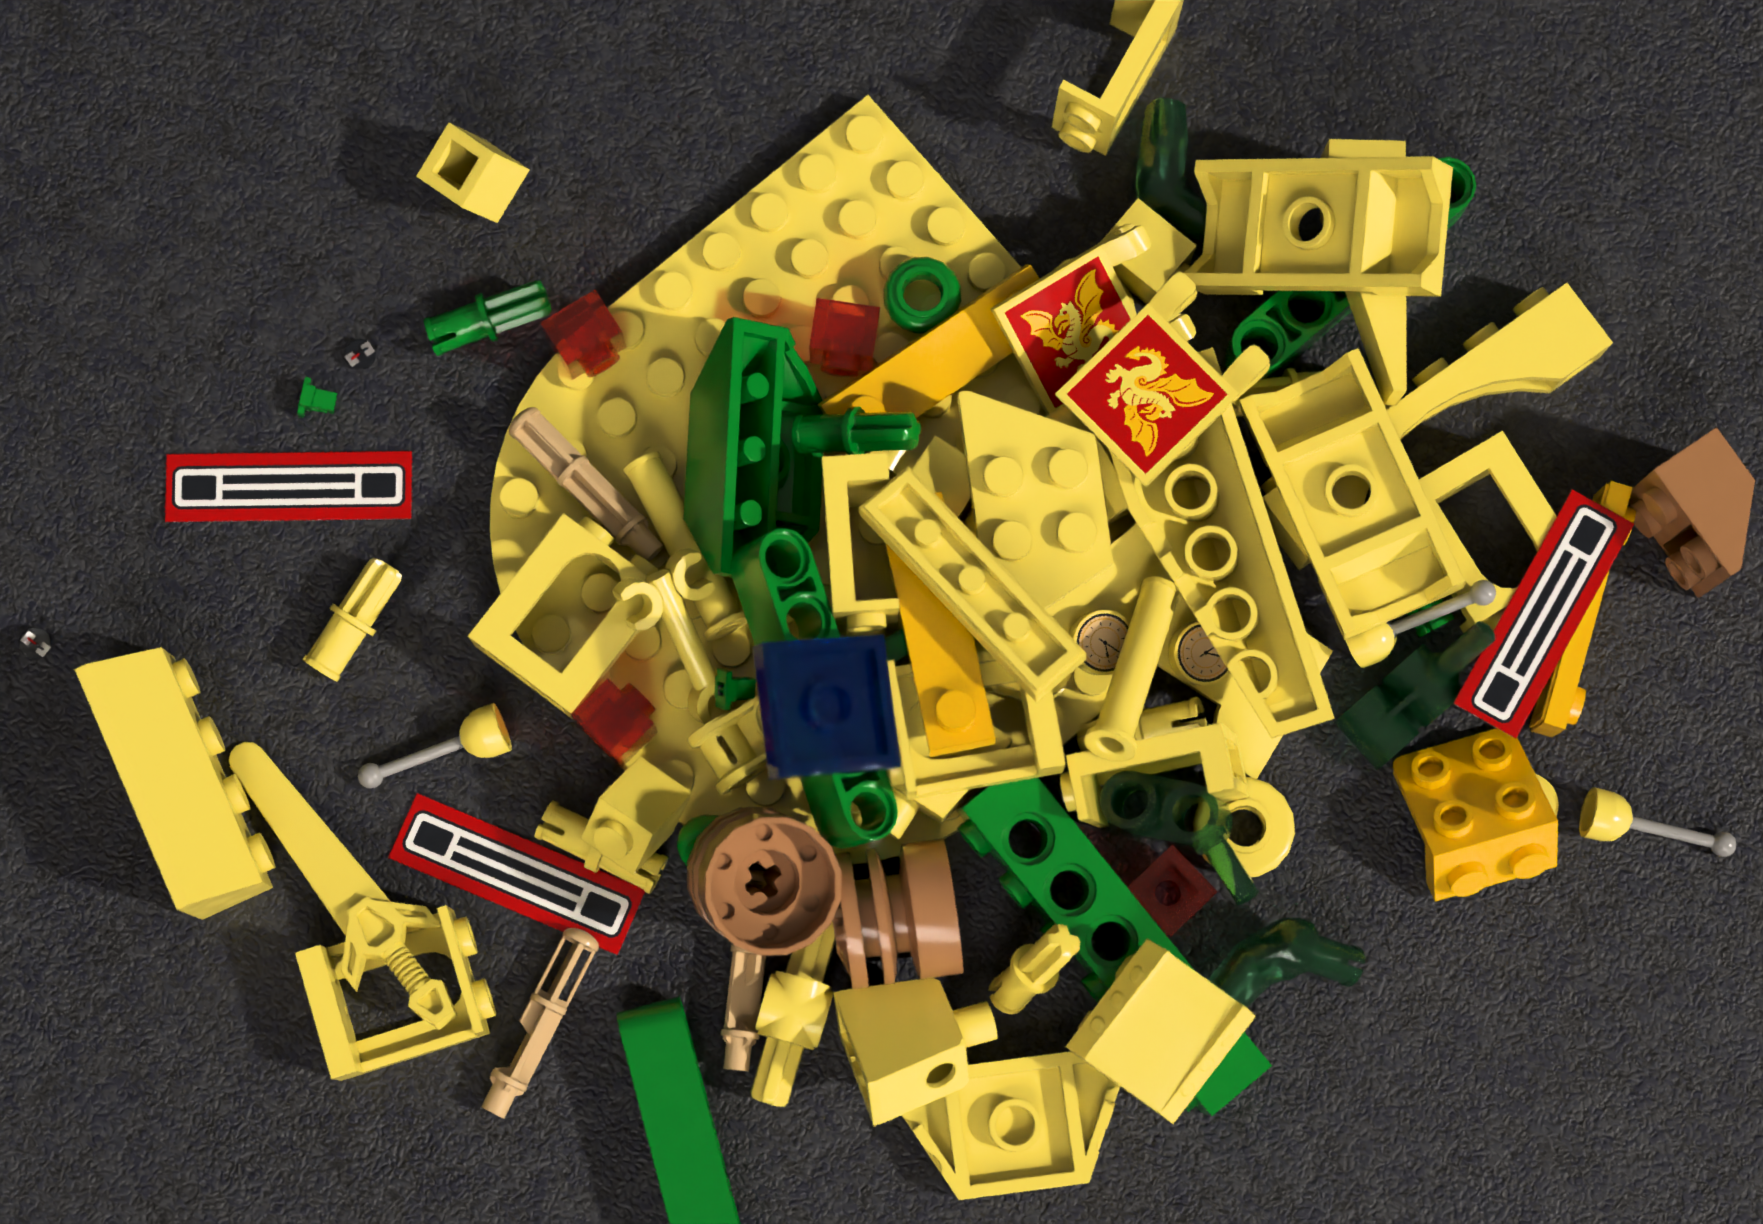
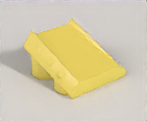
(1160, 1030)

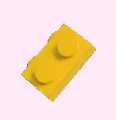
(1478, 813)

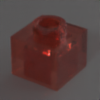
(585, 336)
(844, 337)
(617, 720)
(1192, 889)

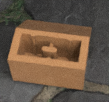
(1697, 512)

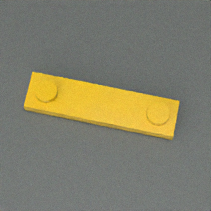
(936, 360)
(942, 666)
(1561, 698)

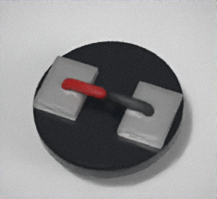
(360, 354)
(34, 643)

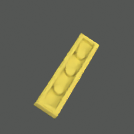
(972, 584)

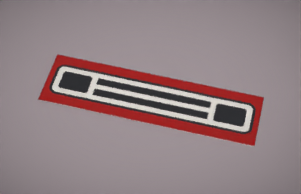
(288, 486)
(1544, 613)
(515, 873)

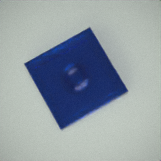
(826, 706)

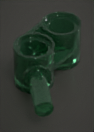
(1411, 697)
(1165, 821)

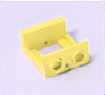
(1094, 122)
(1502, 462)
(846, 484)
(601, 650)
(1208, 745)
(933, 777)
(350, 1058)

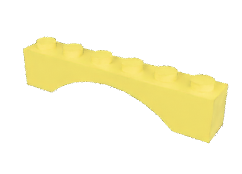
(1531, 354)

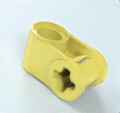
(743, 735)

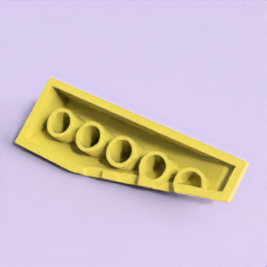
(1226, 563)

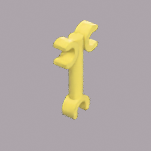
(663, 598)

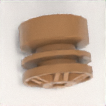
(800, 885)
(899, 914)

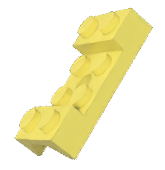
(1377, 235)
(1367, 558)

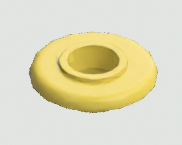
(1276, 822)

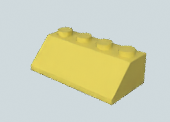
(177, 781)

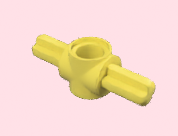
(792, 1018)

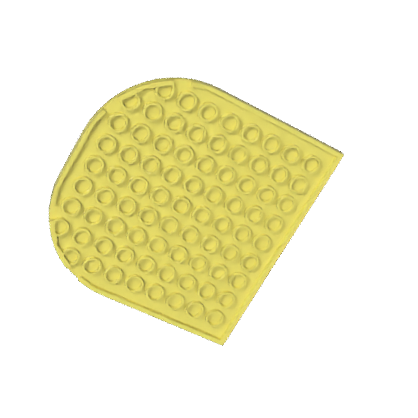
(811, 230)

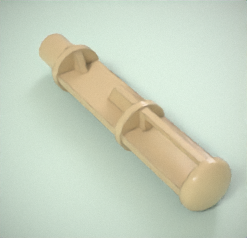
(584, 483)
(743, 1000)
(540, 1022)

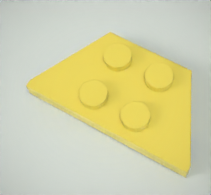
(1035, 496)
(1018, 1125)

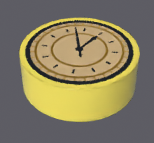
(1102, 638)
(1195, 657)

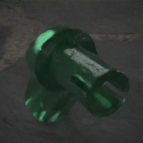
(1163, 165)
(1281, 954)

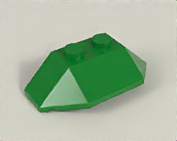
(741, 448)

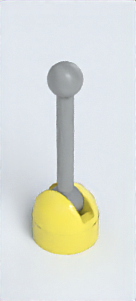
(1379, 641)
(480, 734)
(1609, 816)

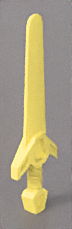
(365, 915)

